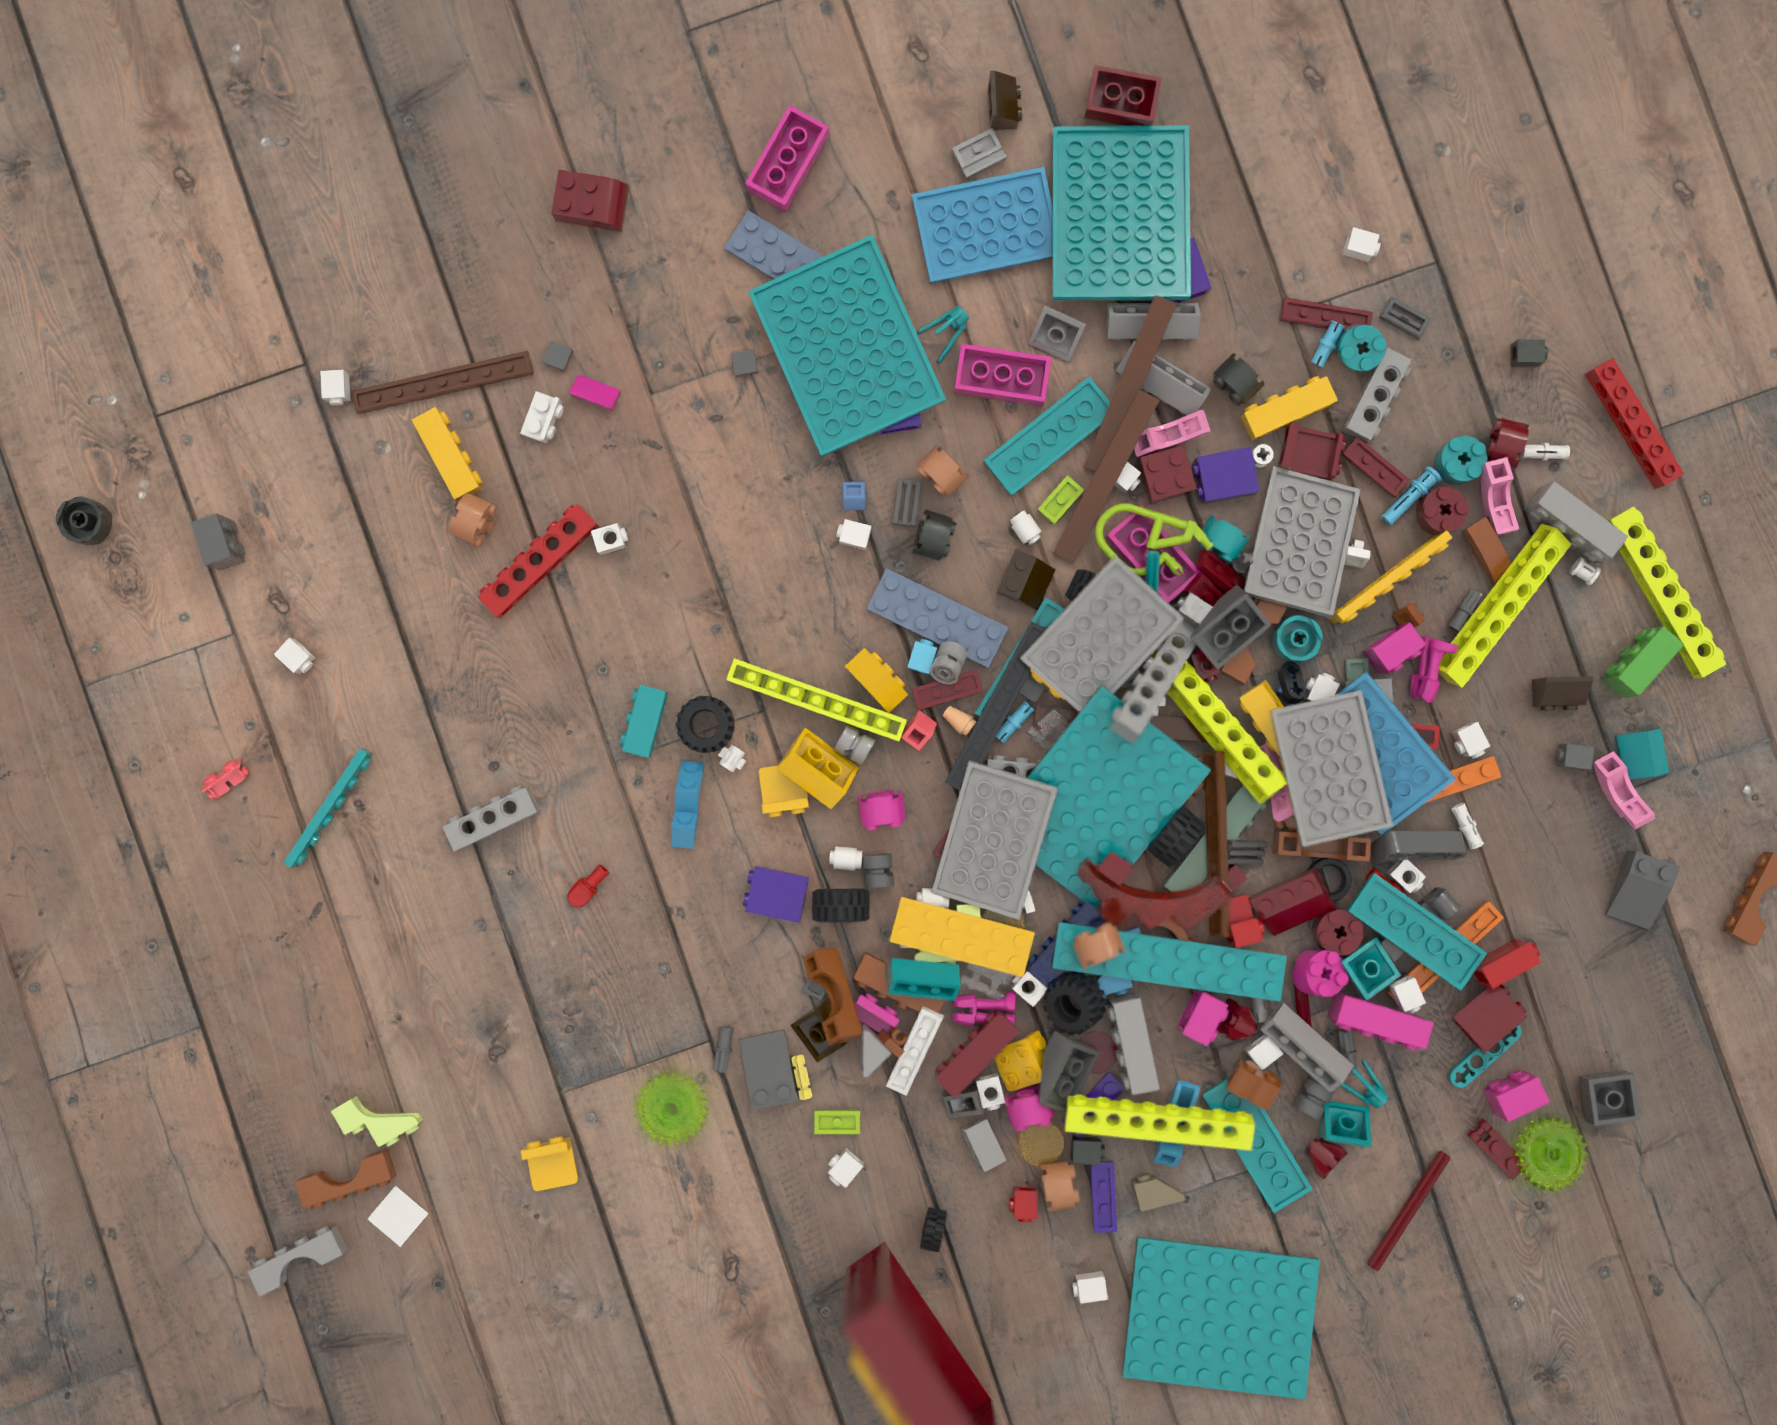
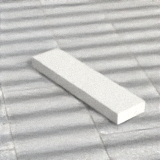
(915, 1050)

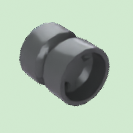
(878, 871)
(1313, 1098)

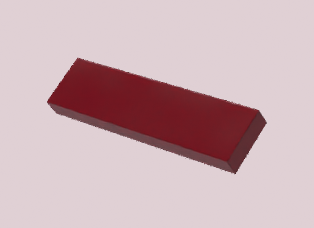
(1320, 314)

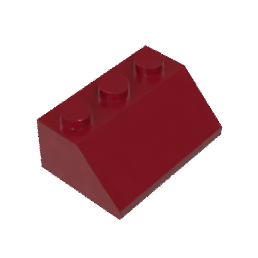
(1293, 902)

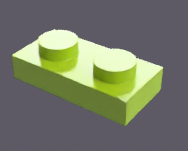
(1060, 500)
(836, 1121)

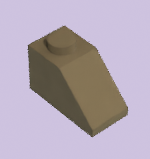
(1153, 1192)

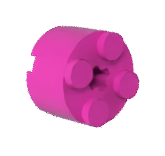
(881, 809)
(1319, 973)
(1026, 1110)

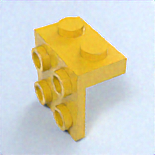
(781, 793)
(1022, 1061)
(550, 1163)

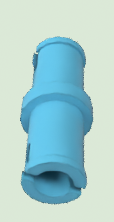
(1327, 343)
(1014, 721)

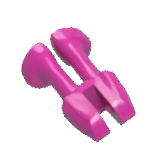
(1426, 683)
(1007, 1003)

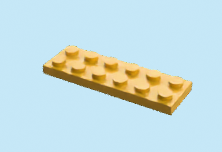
(1395, 574)
(962, 936)

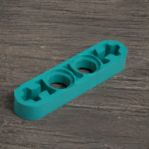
(1487, 1059)

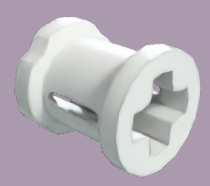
(1264, 450)
(1584, 571)

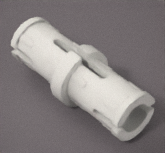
(1559, 452)
(1467, 826)

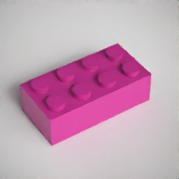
(787, 158)
(1002, 375)
(1130, 542)
(1377, 1019)

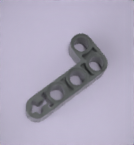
(1417, 845)
(1438, 903)

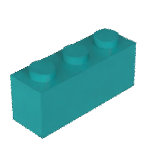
(644, 721)
(923, 979)

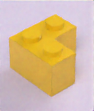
(877, 679)

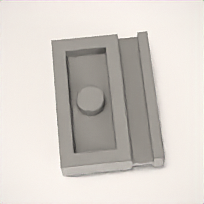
(979, 153)

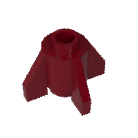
(1239, 1022)
(1325, 1156)

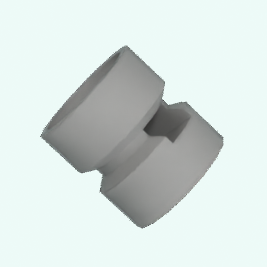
(948, 662)
(854, 744)

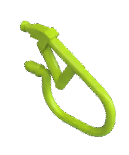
(1190, 527)

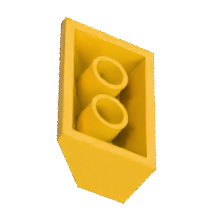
(818, 768)

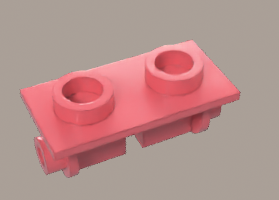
(217, 783)

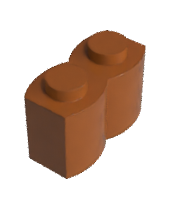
(1254, 1084)

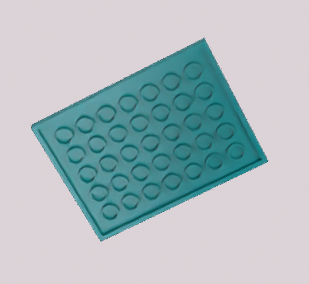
(1121, 213)
(847, 346)
(1109, 791)
(1221, 1318)

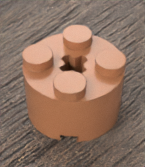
(942, 470)
(473, 519)
(1098, 946)
(1058, 1186)

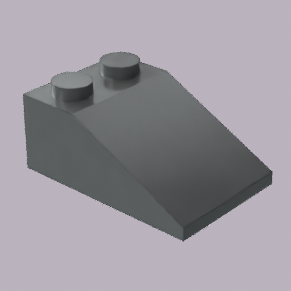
(1229, 627)
(1641, 889)
(1065, 1069)
(768, 1070)

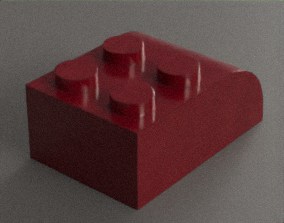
(1122, 97)
(590, 200)

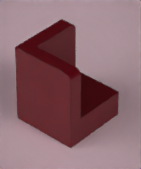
(1115, 867)

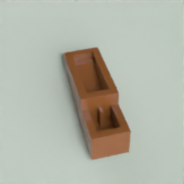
(1487, 549)

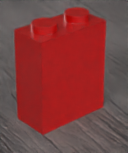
(1507, 963)

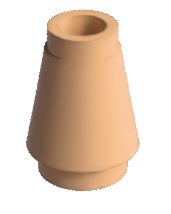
(960, 721)

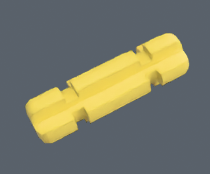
(801, 1077)

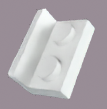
(542, 417)

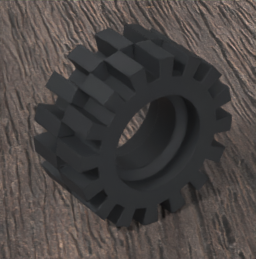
(933, 1229)

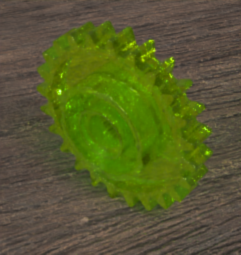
(661, 1122)
(1536, 1149)

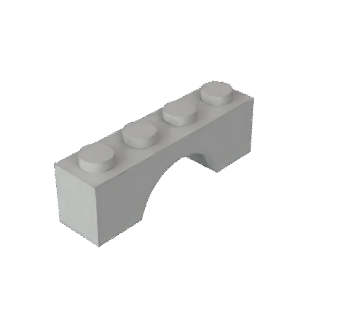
(323, 1248)

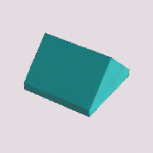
(1643, 753)
(1370, 968)
(1346, 1124)

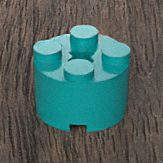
(1373, 343)
(1472, 454)
(1226, 539)
(1306, 647)

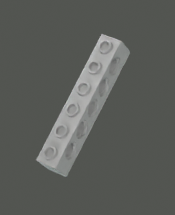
(1130, 725)

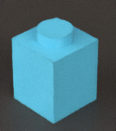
(922, 656)

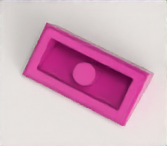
(595, 392)

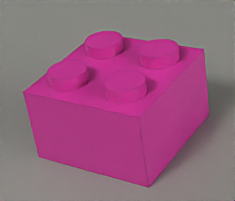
(1394, 648)
(1202, 1017)
(1515, 1095)

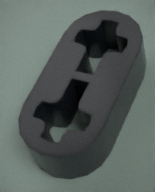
(1293, 682)

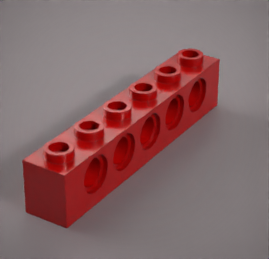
(1634, 424)
(534, 574)

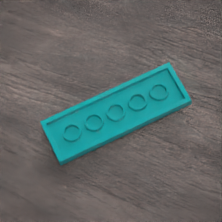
(1049, 436)
(1416, 931)
(1269, 1159)

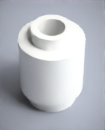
(1025, 528)
(846, 858)
(927, 896)

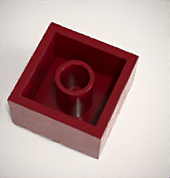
(1166, 474)

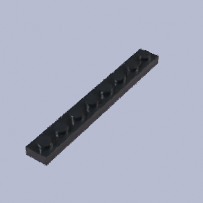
(995, 709)

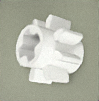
(732, 758)

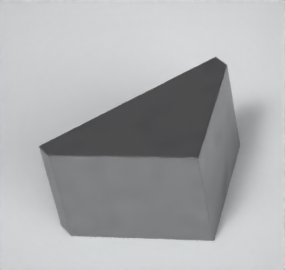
(965, 1104)

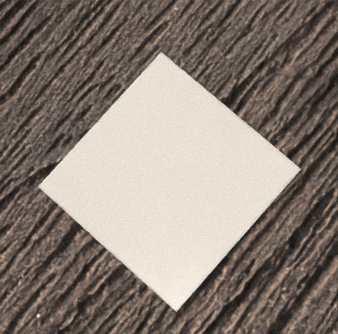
(397, 1216)

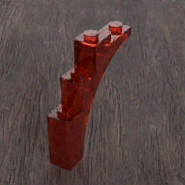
(1152, 907)

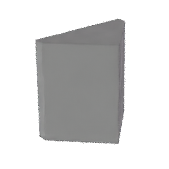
(1057, 333)
(872, 1050)

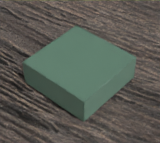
(1355, 668)

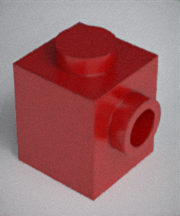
(1024, 1203)

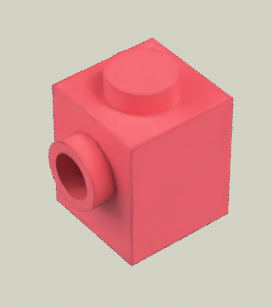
(919, 730)

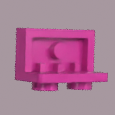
(875, 1015)

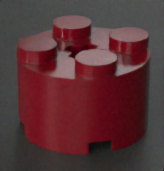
(1508, 441)
(1454, 507)
(1348, 924)

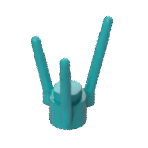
(954, 319)
(1374, 1093)

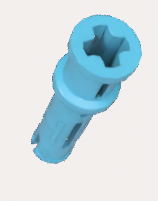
(1418, 489)

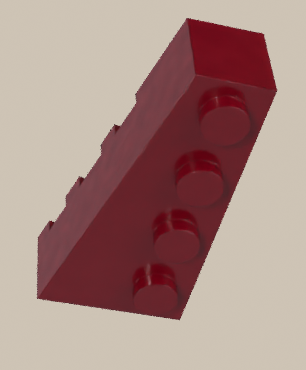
(976, 1053)

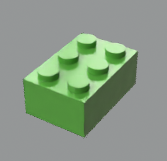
(1642, 661)

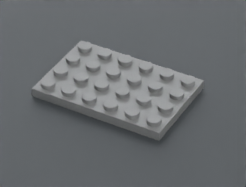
(1302, 541)
(1102, 635)
(1331, 768)
(994, 839)

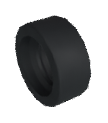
(1345, 874)

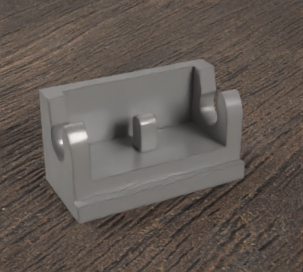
(983, 1145)

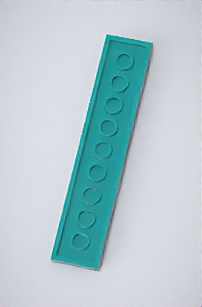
(1180, 964)

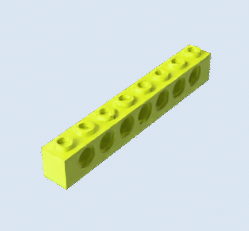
(1503, 604)
(1664, 606)
(816, 700)
(1218, 734)
(1168, 1131)

